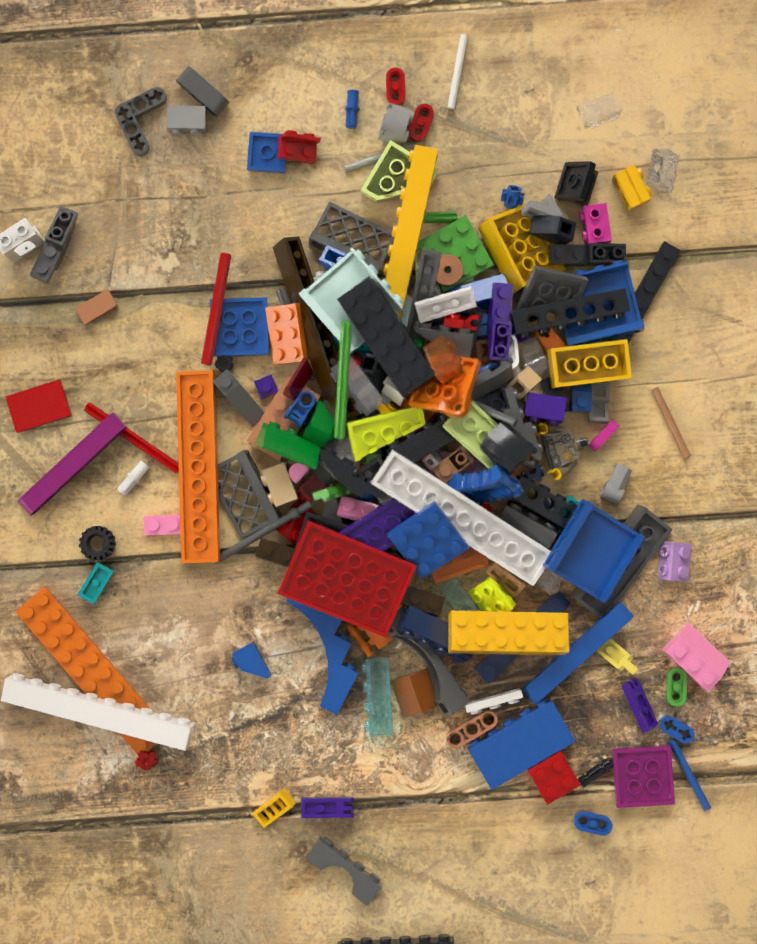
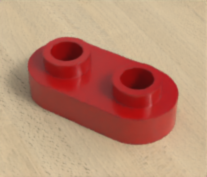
(395, 88)
(421, 123)

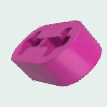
(603, 435)

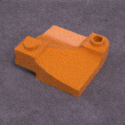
(448, 398)

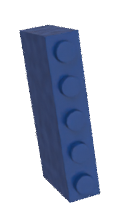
(520, 743)

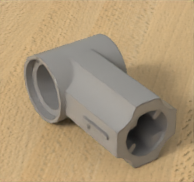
(614, 488)

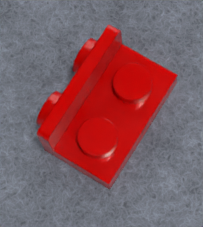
(298, 147)

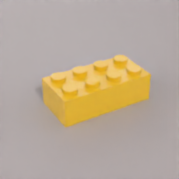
(589, 363)

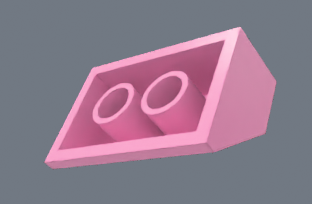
(696, 657)

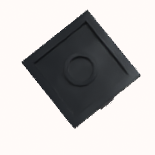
(577, 182)

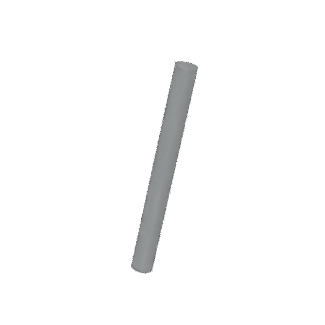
(373, 159)

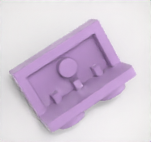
(674, 561)

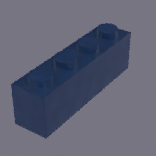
(428, 631)

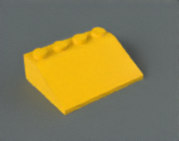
(514, 247)

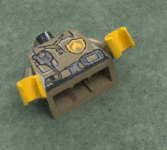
(560, 448)

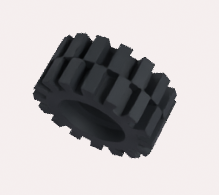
(86, 548)

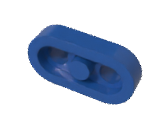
(592, 823)

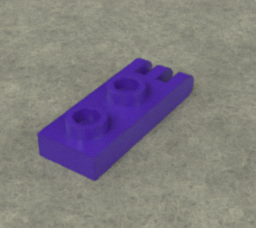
(639, 705)
(326, 807)

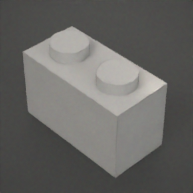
(187, 120)

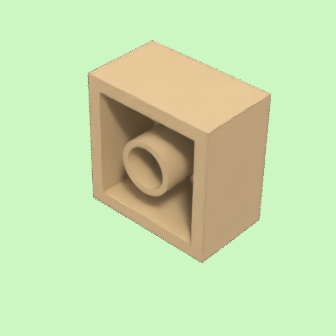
(280, 485)

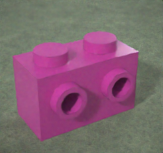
(595, 223)

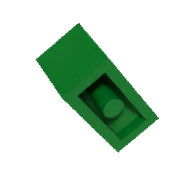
(320, 425)

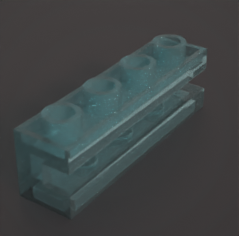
(379, 696)

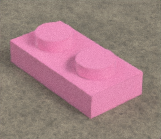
(354, 509)
(162, 525)

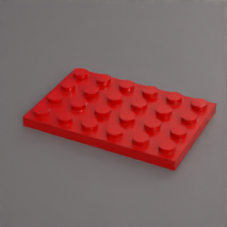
(346, 579)

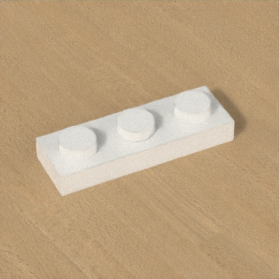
(445, 304)
(494, 701)

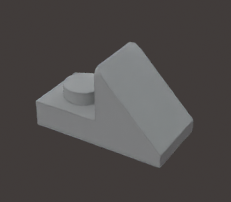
(546, 208)

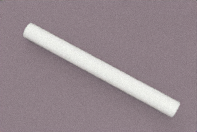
(457, 72)

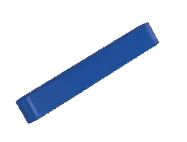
(578, 652)

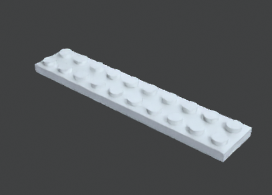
(476, 524)

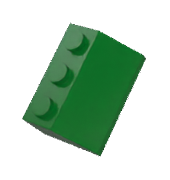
(288, 444)

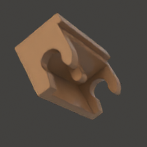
(506, 579)

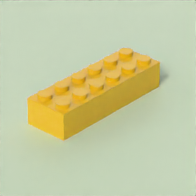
(508, 633)

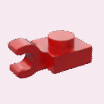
(456, 321)

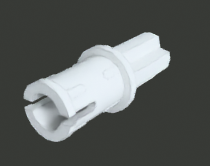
(133, 478)

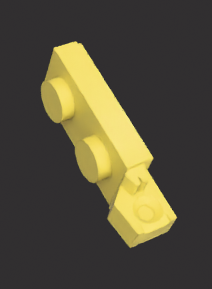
(617, 656)

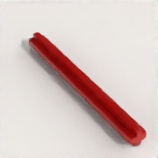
(216, 309)
(136, 440)

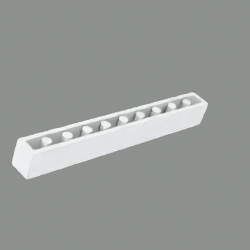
(98, 712)

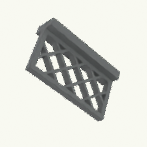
(321, 241)
(254, 477)

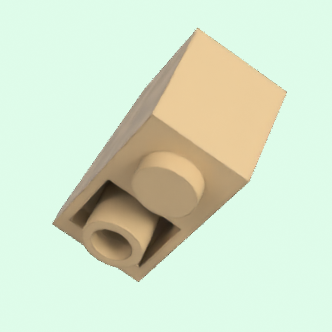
(524, 382)

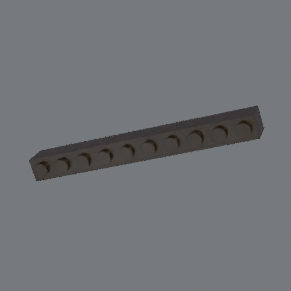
(318, 338)
(415, 597)

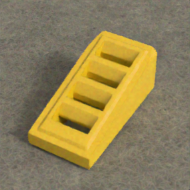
(283, 799)

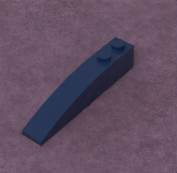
(494, 664)

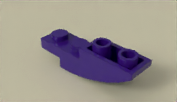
(499, 322)

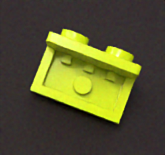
(492, 596)

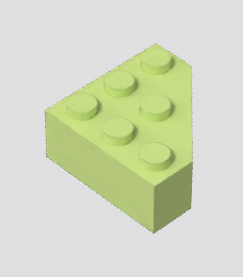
(388, 174)

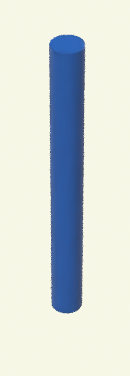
(689, 774)

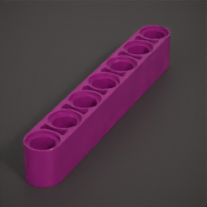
(72, 464)

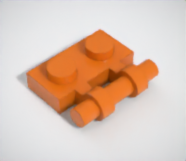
(376, 639)

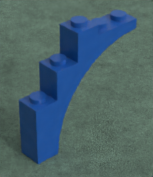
(340, 675)

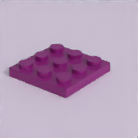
(643, 776)

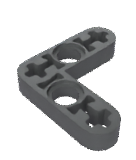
(134, 113)

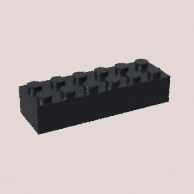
(387, 337)

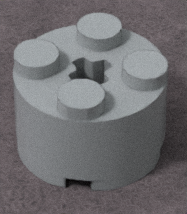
(395, 124)

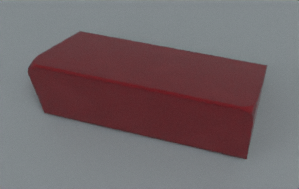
(298, 380)

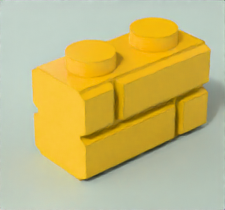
(632, 187)

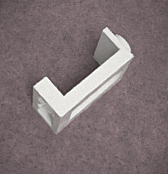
(18, 237)

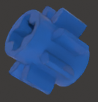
(512, 196)

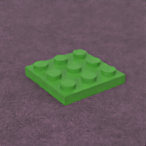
(463, 242)

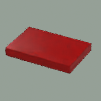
(38, 406)

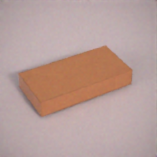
(96, 307)

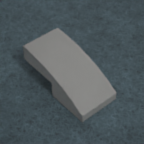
(600, 402)

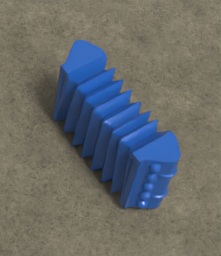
(487, 485)

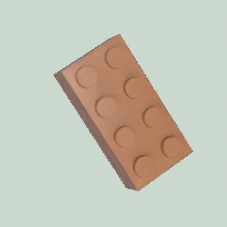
(276, 412)

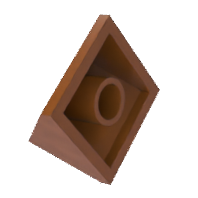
(414, 692)

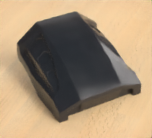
(507, 447)

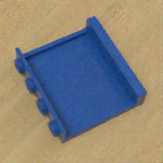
(602, 280)
(594, 551)

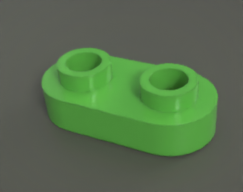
(676, 686)

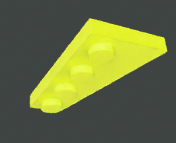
(377, 431)

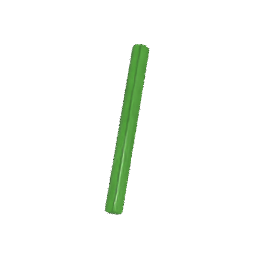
(343, 376)

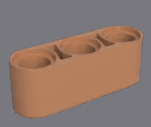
(466, 737)

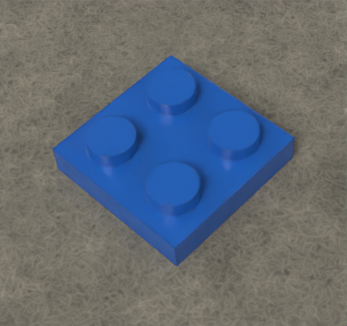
(264, 153)

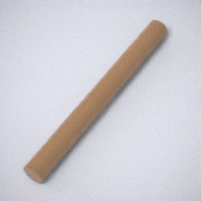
(671, 423)

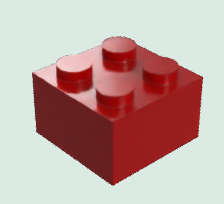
(553, 777)

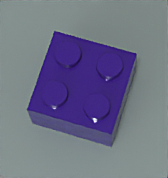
(545, 408)

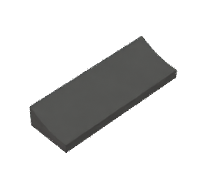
(655, 533)

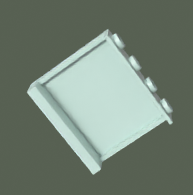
(334, 283)

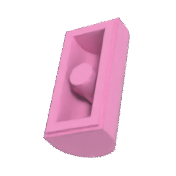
(298, 472)

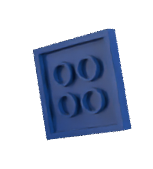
(243, 328)
(428, 540)

